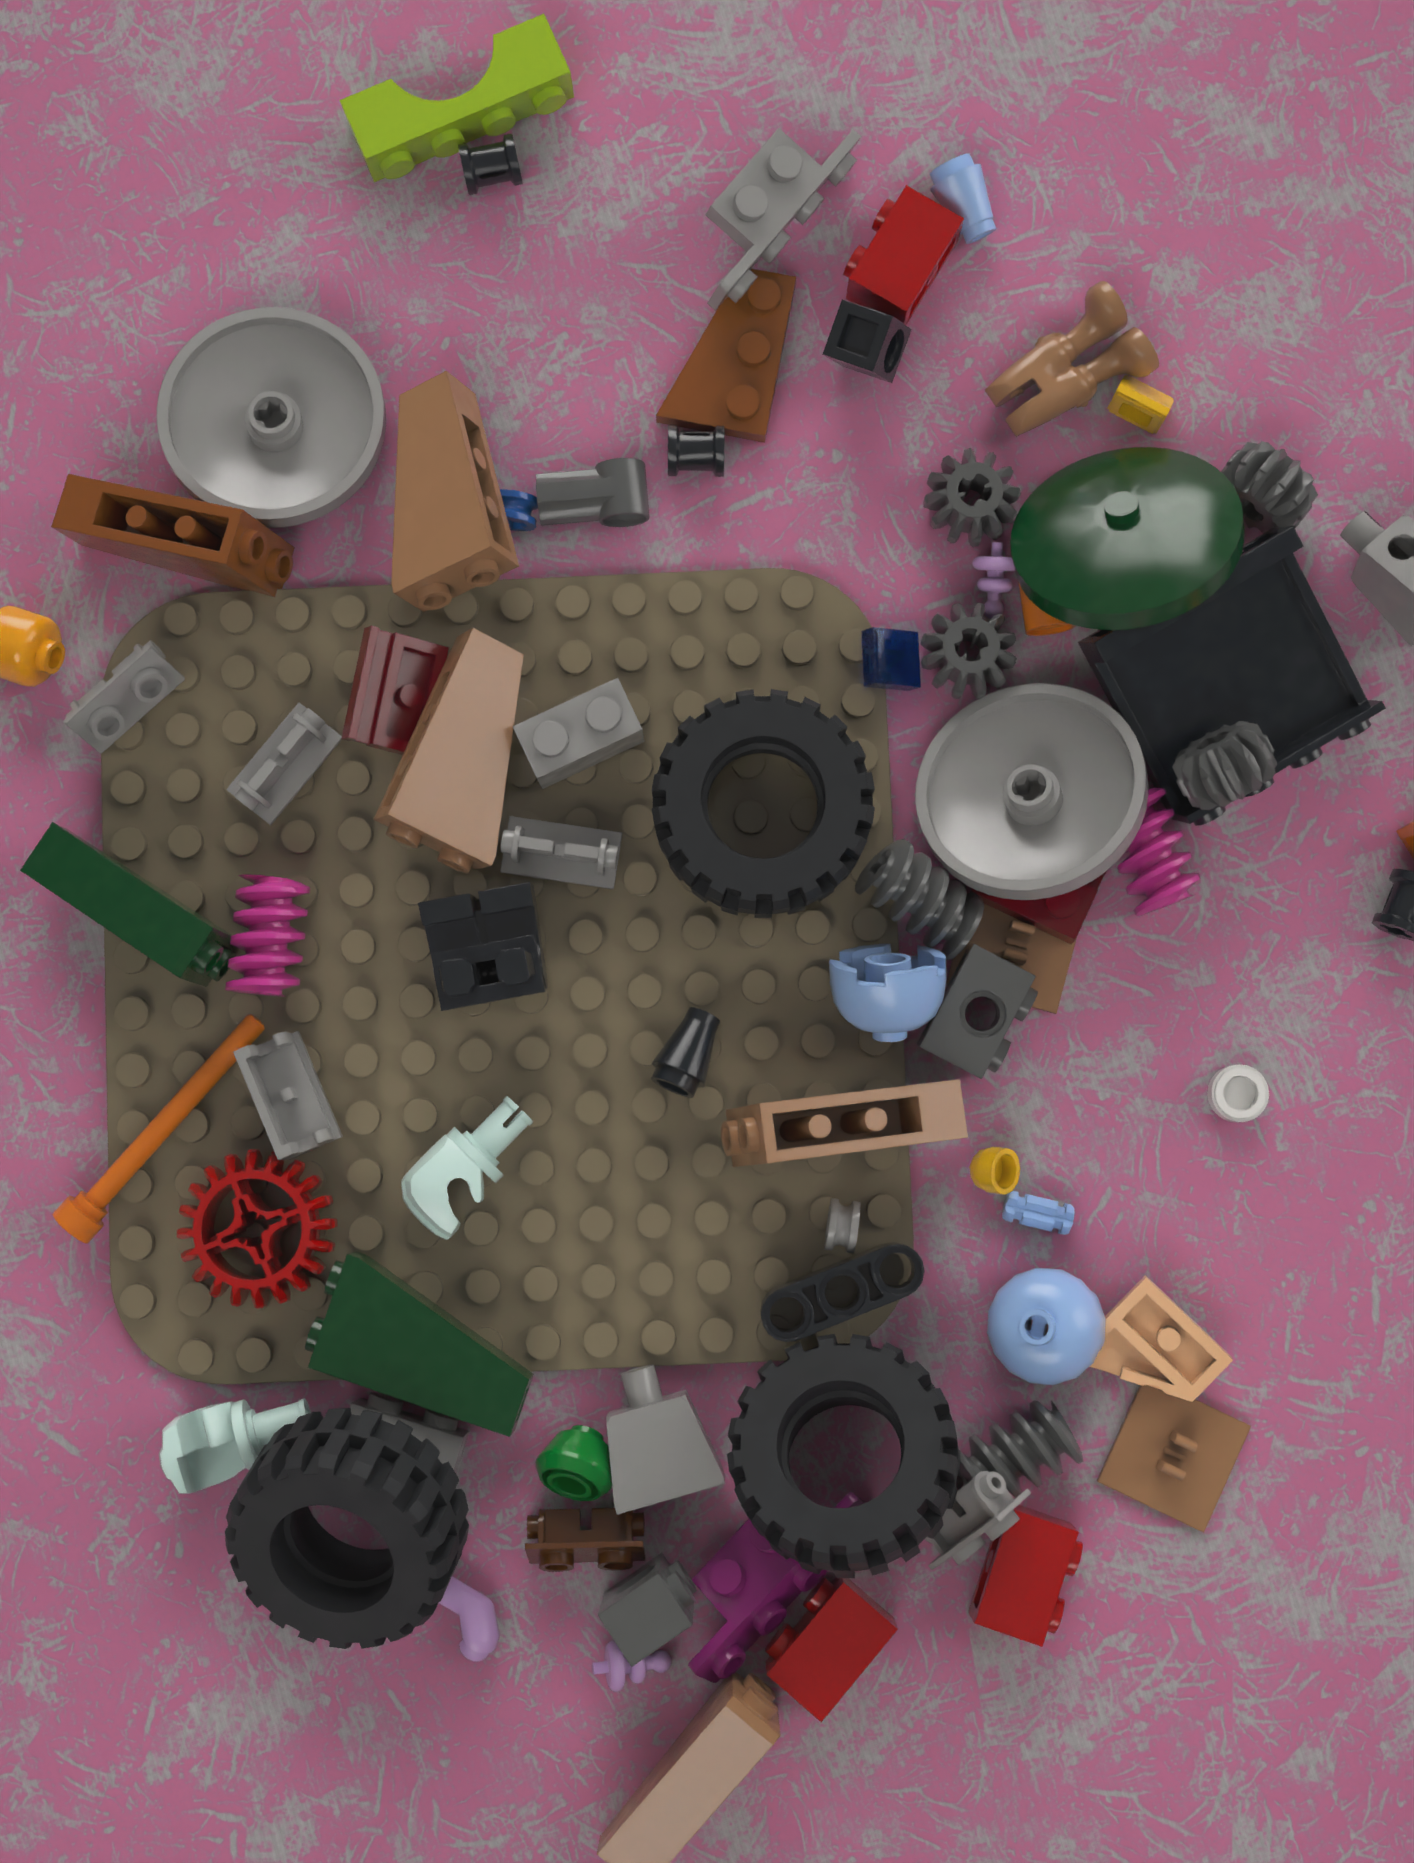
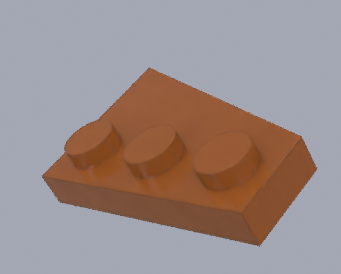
(735, 363)

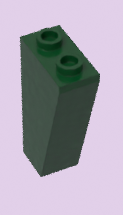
(130, 907)
(412, 1349)

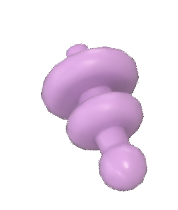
(995, 581)
(616, 1666)

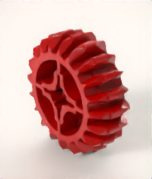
(209, 1247)

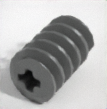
(923, 893)
(1023, 1449)

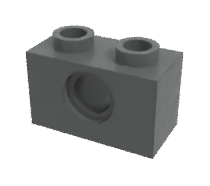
(976, 976)
(648, 1608)

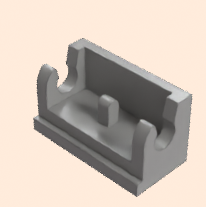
(288, 1095)

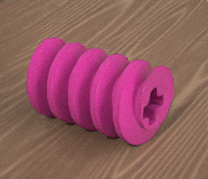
(1155, 862)
(266, 935)

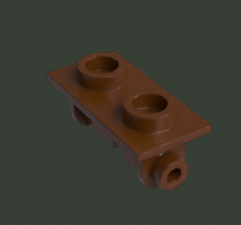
(564, 1543)

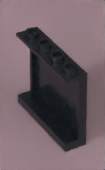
(1242, 655)

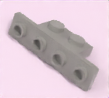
(766, 197)

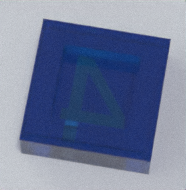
(891, 659)

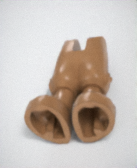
(1051, 359)

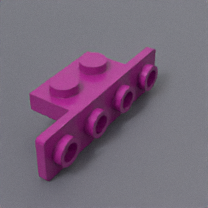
(751, 1591)

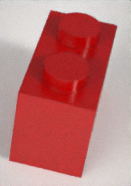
(903, 256)
(1025, 1576)
(828, 1645)

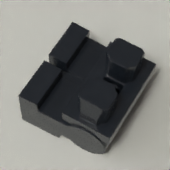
(485, 946)

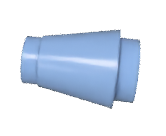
(962, 189)

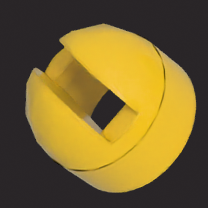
(995, 1170)

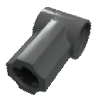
(609, 494)

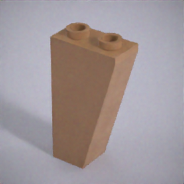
(447, 498)
(458, 757)
(844, 1123)
(695, 1774)

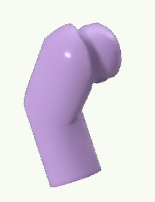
(476, 1618)

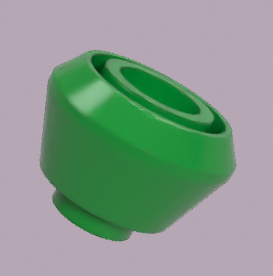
(576, 1464)

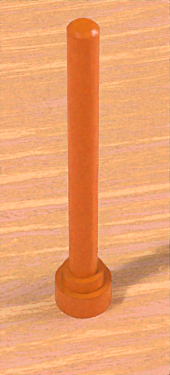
(84, 1213)

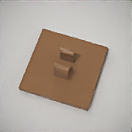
(1027, 948)
(1174, 1455)

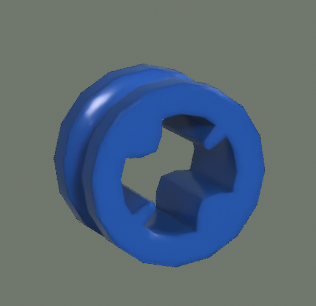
(518, 509)

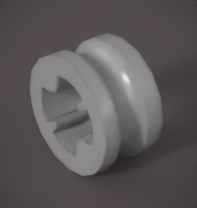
(842, 1225)

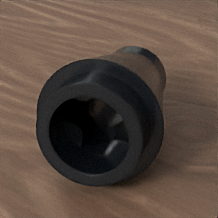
(686, 1055)

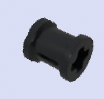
(490, 164)
(696, 450)
(1398, 911)

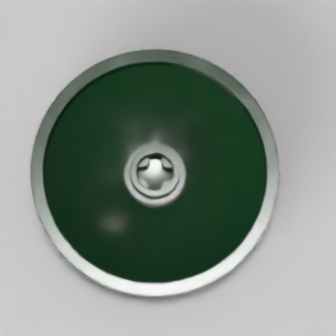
(1127, 538)

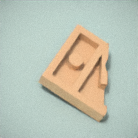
(1159, 1345)

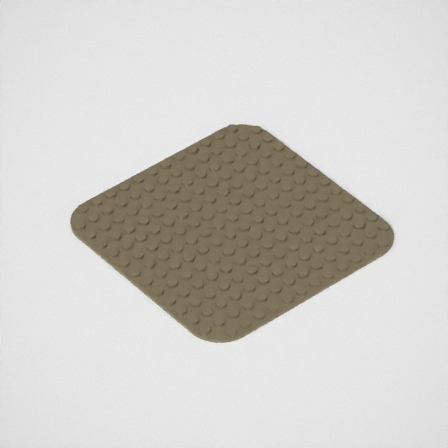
(617, 1206)

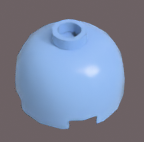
(887, 989)
(1073, 1322)

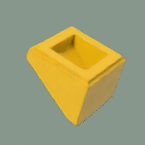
(1140, 404)

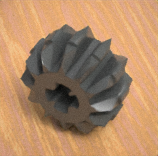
(955, 484)
(1270, 486)
(979, 632)
(1225, 765)

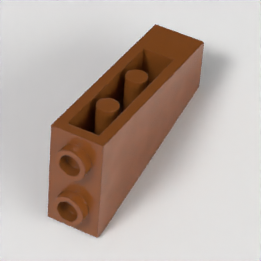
(174, 534)

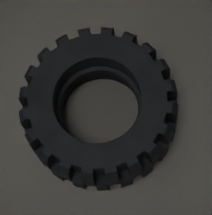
(756, 727)
(828, 1378)
(315, 1578)

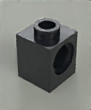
(867, 341)

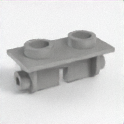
(124, 699)
(284, 763)
(560, 852)
(979, 1508)

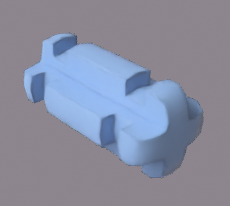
(1038, 1212)

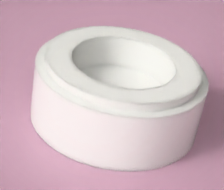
(1238, 1093)

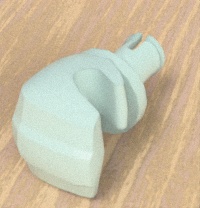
(459, 1157)
(219, 1441)

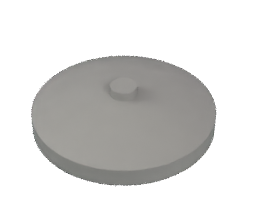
(272, 415)
(1032, 791)

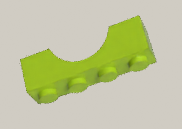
(404, 130)

